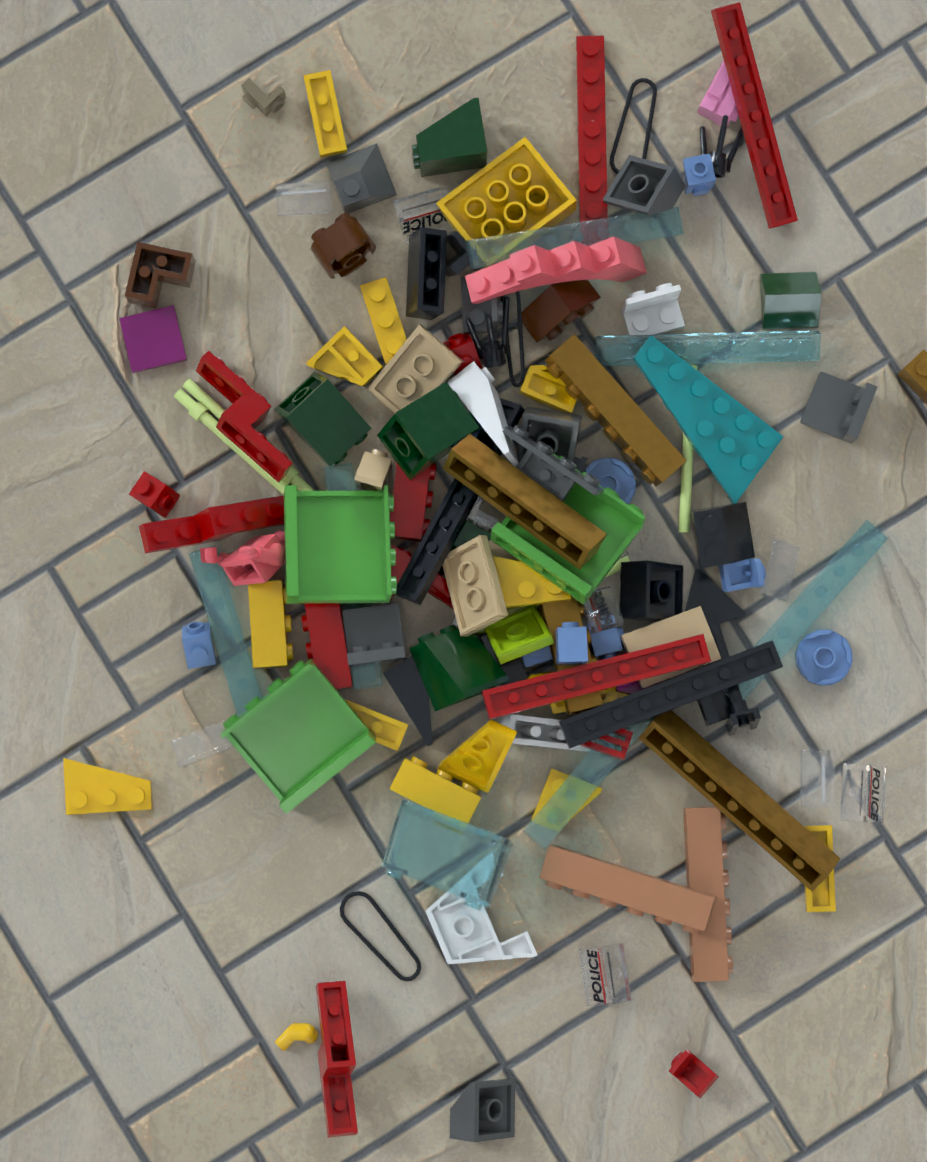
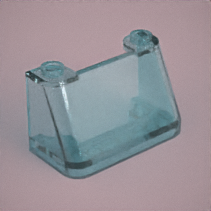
(446, 854)

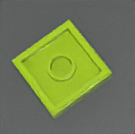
(518, 634)

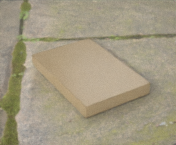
(414, 370)
(474, 586)
(668, 630)

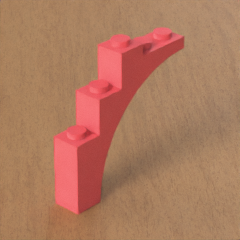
(573, 261)

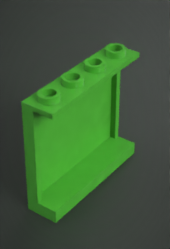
(605, 511)
(338, 546)
(298, 734)

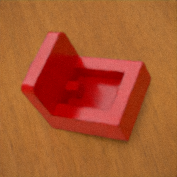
(465, 349)
(154, 494)
(692, 1073)

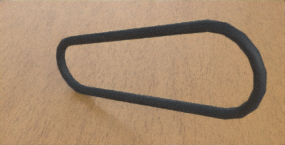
(624, 116)
(521, 347)
(369, 945)

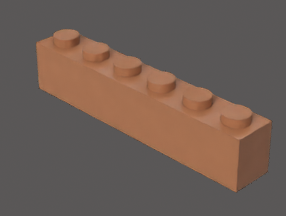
(705, 873)
(627, 887)

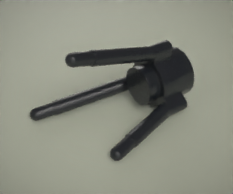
(720, 163)
(493, 352)

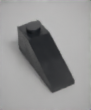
(411, 692)

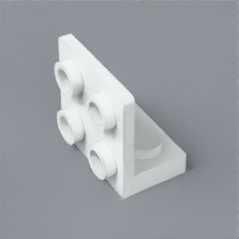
(654, 311)

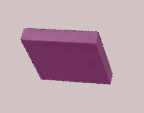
(153, 339)

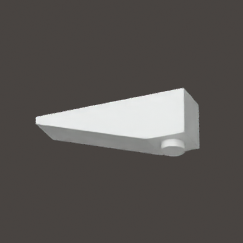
(484, 403)
(538, 732)

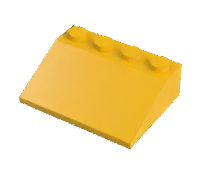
(508, 196)

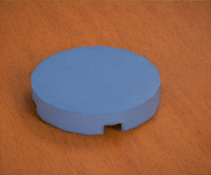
(614, 475)
(823, 657)

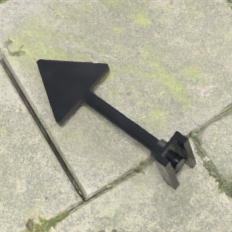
(717, 610)

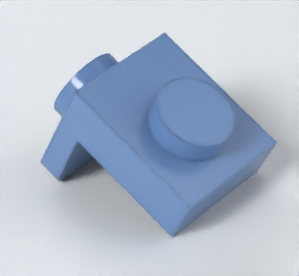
(699, 174)
(742, 574)
(198, 645)

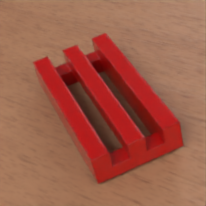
(609, 751)

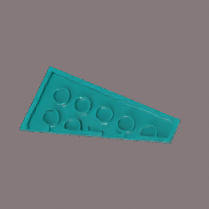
(716, 425)

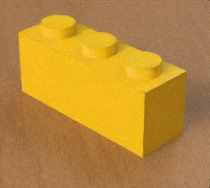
(269, 625)
(435, 790)

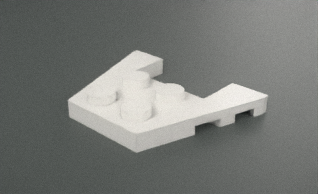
(469, 935)

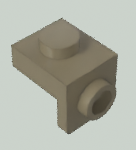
(257, 98)

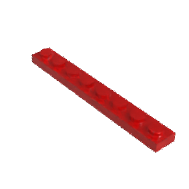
(754, 115)
(591, 127)
(595, 676)

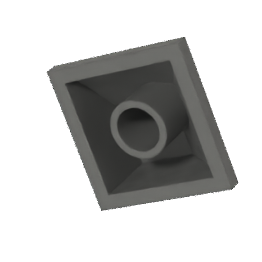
(361, 178)
(645, 187)
(484, 1111)

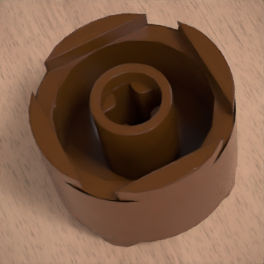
(342, 246)

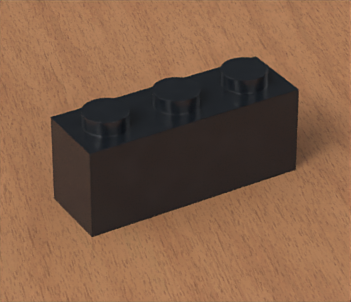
(426, 273)

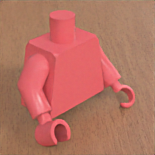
(253, 561)

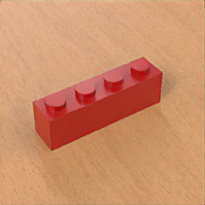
(410, 504)
(328, 642)

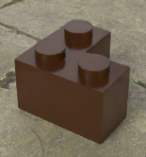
(152, 267)
(557, 306)

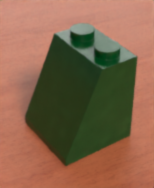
(452, 142)
(323, 419)
(427, 430)
(455, 667)

